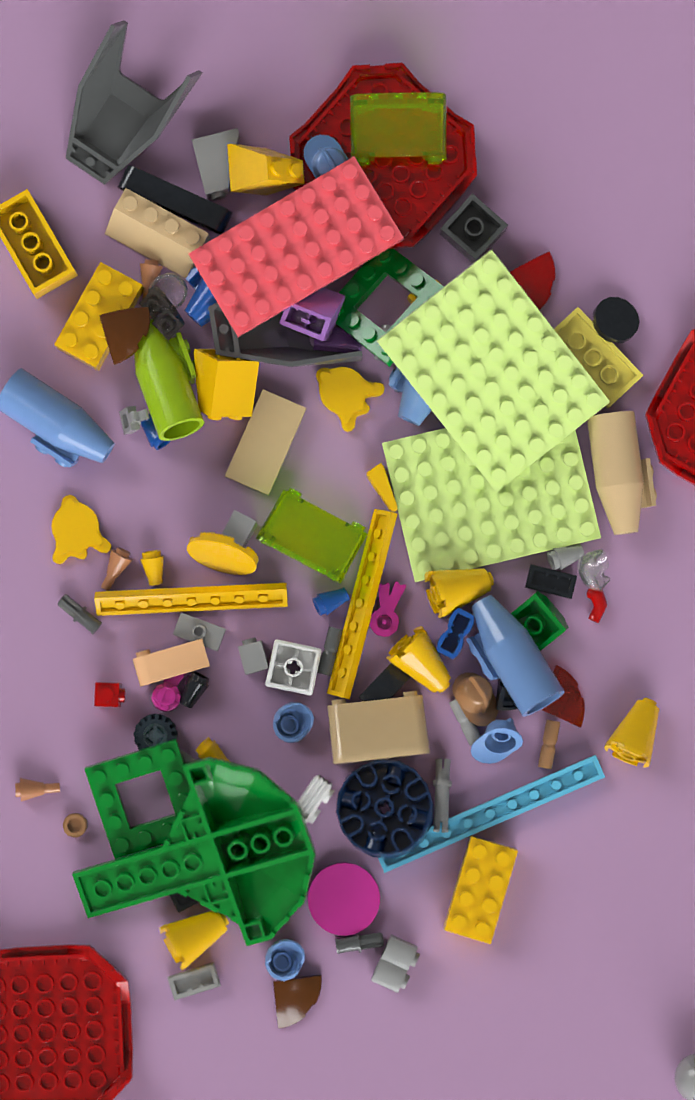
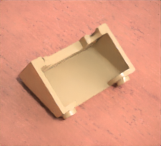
(378, 728)

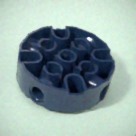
(373, 787)

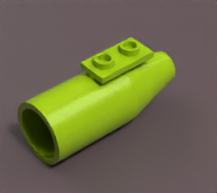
(166, 381)

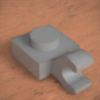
(132, 419)

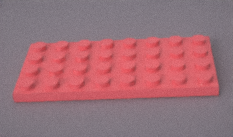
(296, 246)

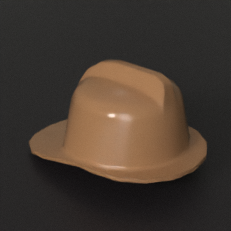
(475, 698)

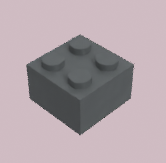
(473, 228)

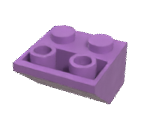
(315, 314)

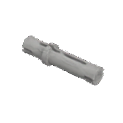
(442, 786)

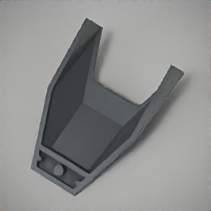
(114, 114)
(271, 343)

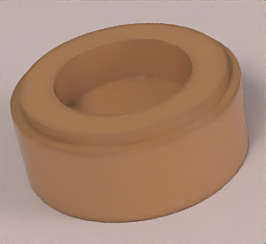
(75, 825)

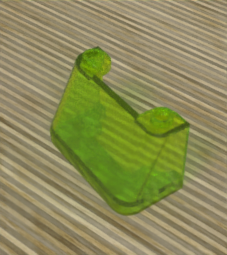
(398, 126)
(312, 536)

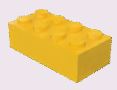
(33, 245)
(83, 332)
(480, 889)

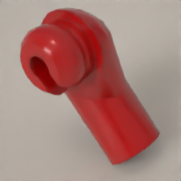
(599, 602)

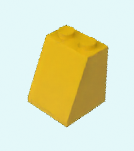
(262, 170)
(225, 385)

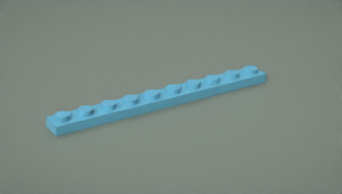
(504, 808)

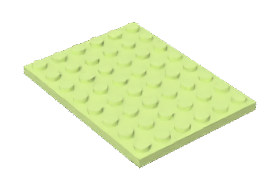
(493, 370)
(461, 522)

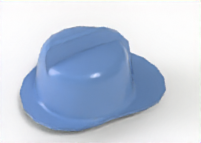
(323, 154)
(497, 742)

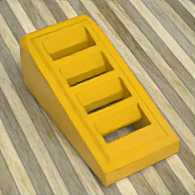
(379, 480)

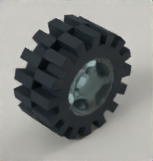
(154, 728)

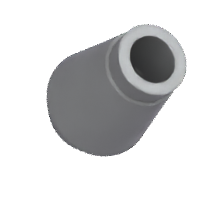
(562, 557)

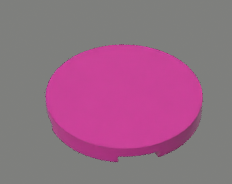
(343, 899)

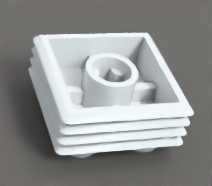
(284, 654)
(317, 792)

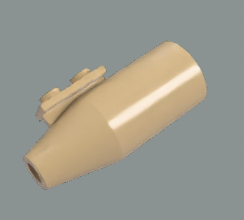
(619, 473)

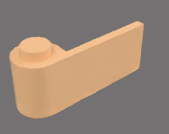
(170, 662)

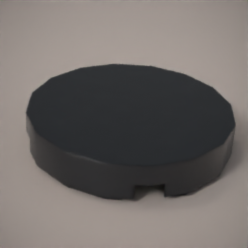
(615, 320)

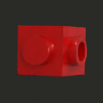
(109, 694)

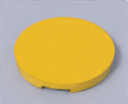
(222, 554)

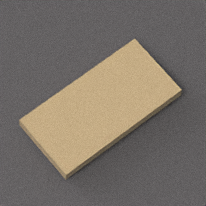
(265, 442)

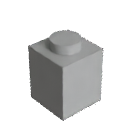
(253, 656)

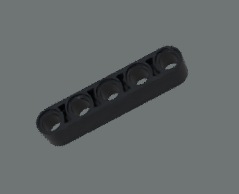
(176, 200)

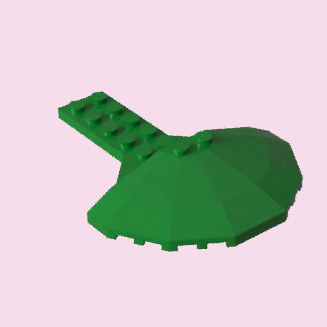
(232, 848)

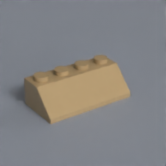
(155, 232)

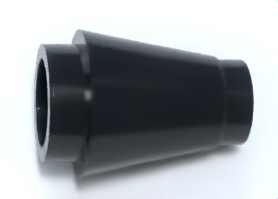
(194, 688)

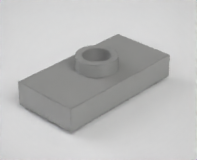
(194, 629)
(194, 981)

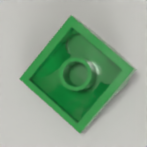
(541, 619)

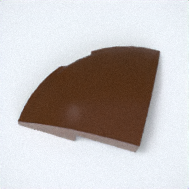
(124, 331)
(295, 998)

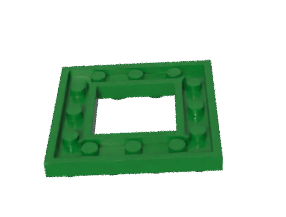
(362, 285)
(103, 781)

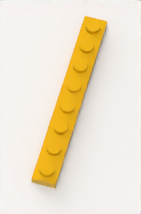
(191, 599)
(362, 603)

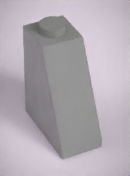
(213, 162)

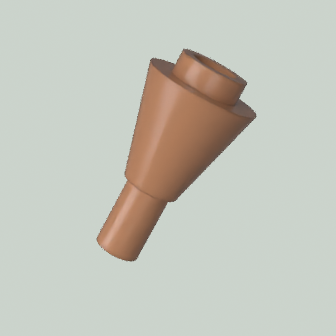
(149, 271)
(118, 561)
(30, 789)

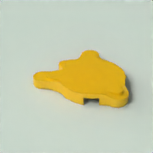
(345, 393)
(76, 530)

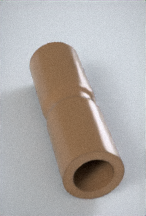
(549, 741)

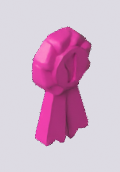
(385, 620)
(167, 695)

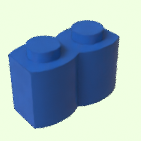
(452, 640)

